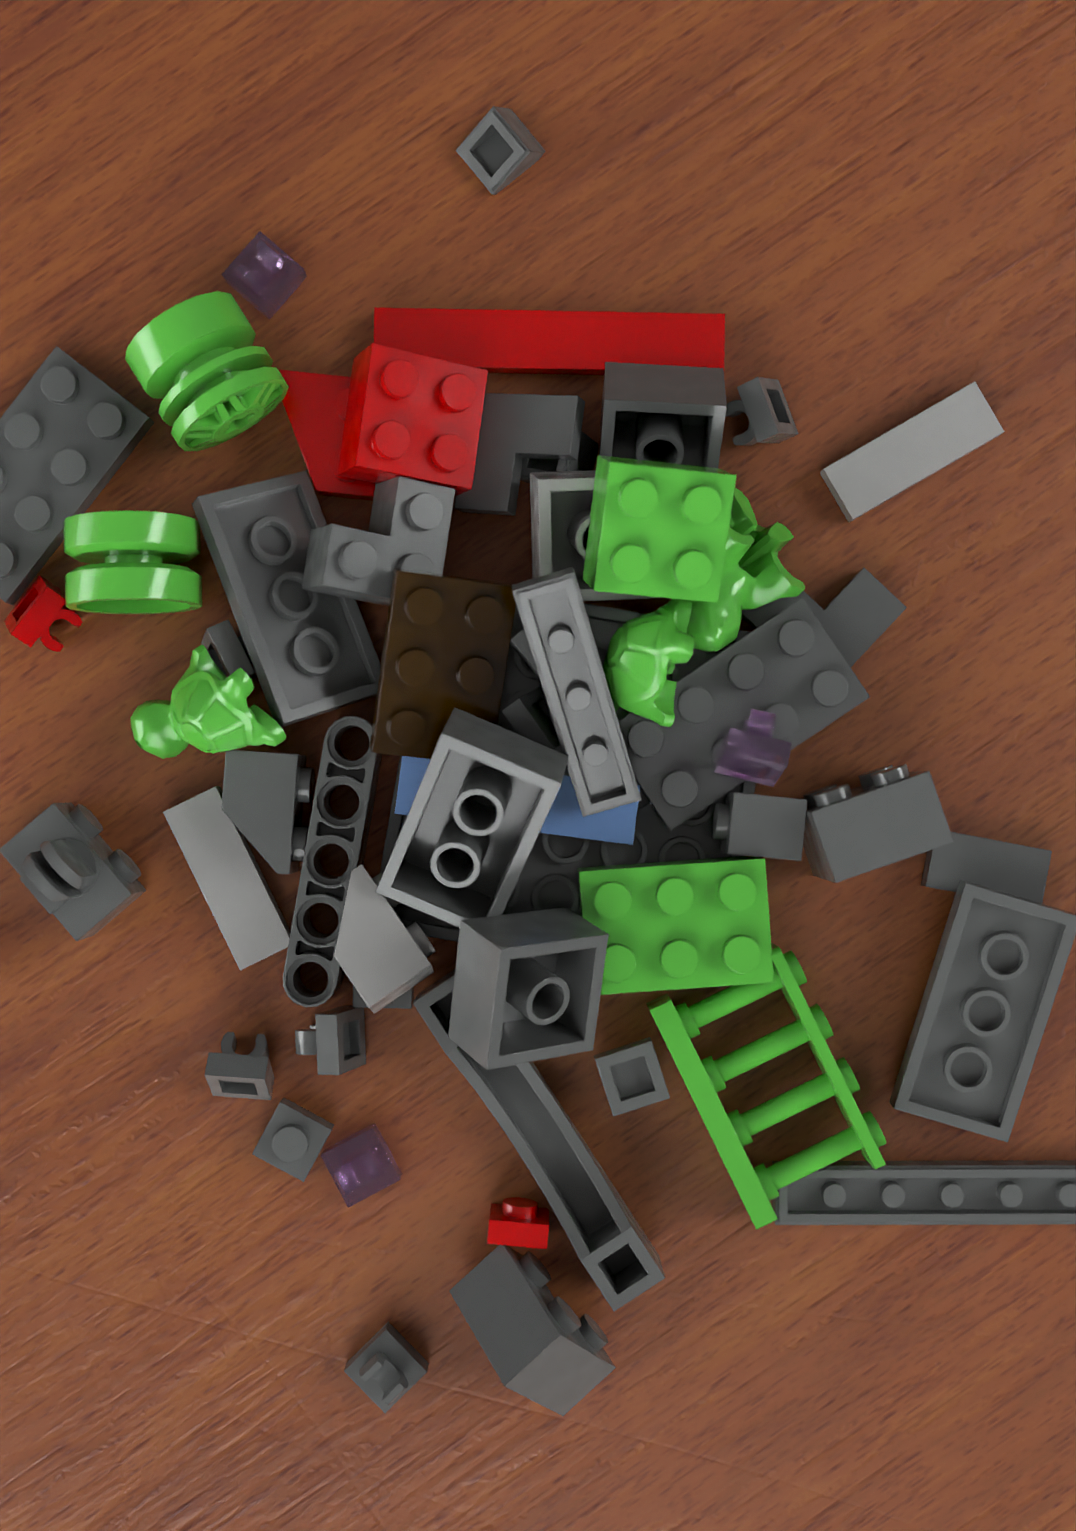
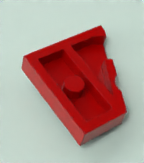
(317, 415)

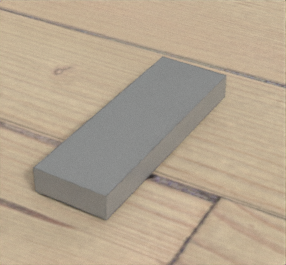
(911, 452)
(229, 878)

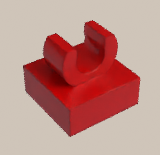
(37, 611)

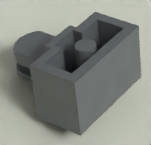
(73, 869)

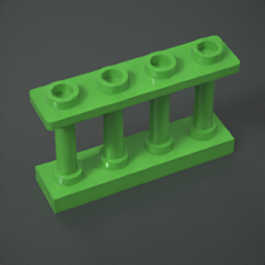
(734, 1130)

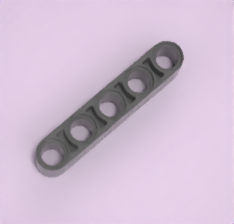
(315, 883)

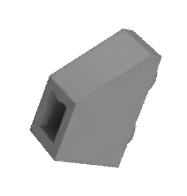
(376, 947)

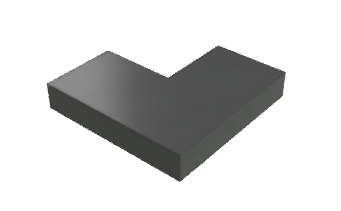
(514, 430)
(851, 619)
(990, 864)

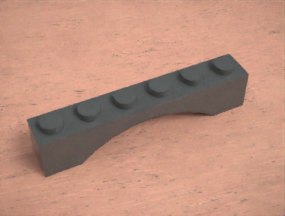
(558, 1158)

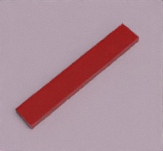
(553, 339)

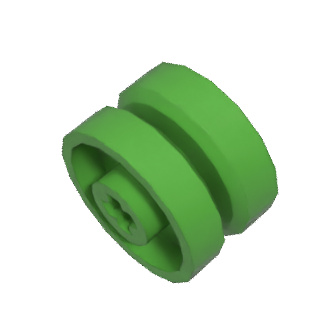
(132, 562)

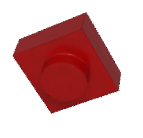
(518, 1223)

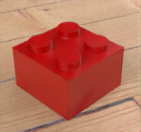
(412, 419)

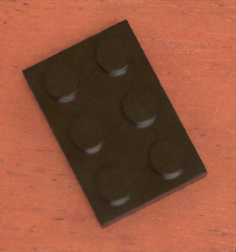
(439, 653)

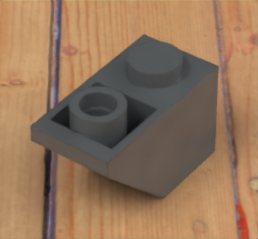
(266, 803)

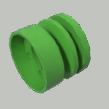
(206, 370)

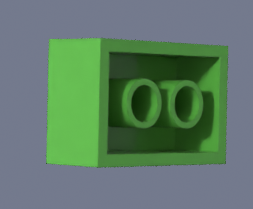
(680, 923)

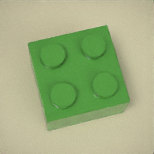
(658, 529)

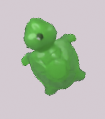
(749, 578)
(642, 658)
(204, 712)

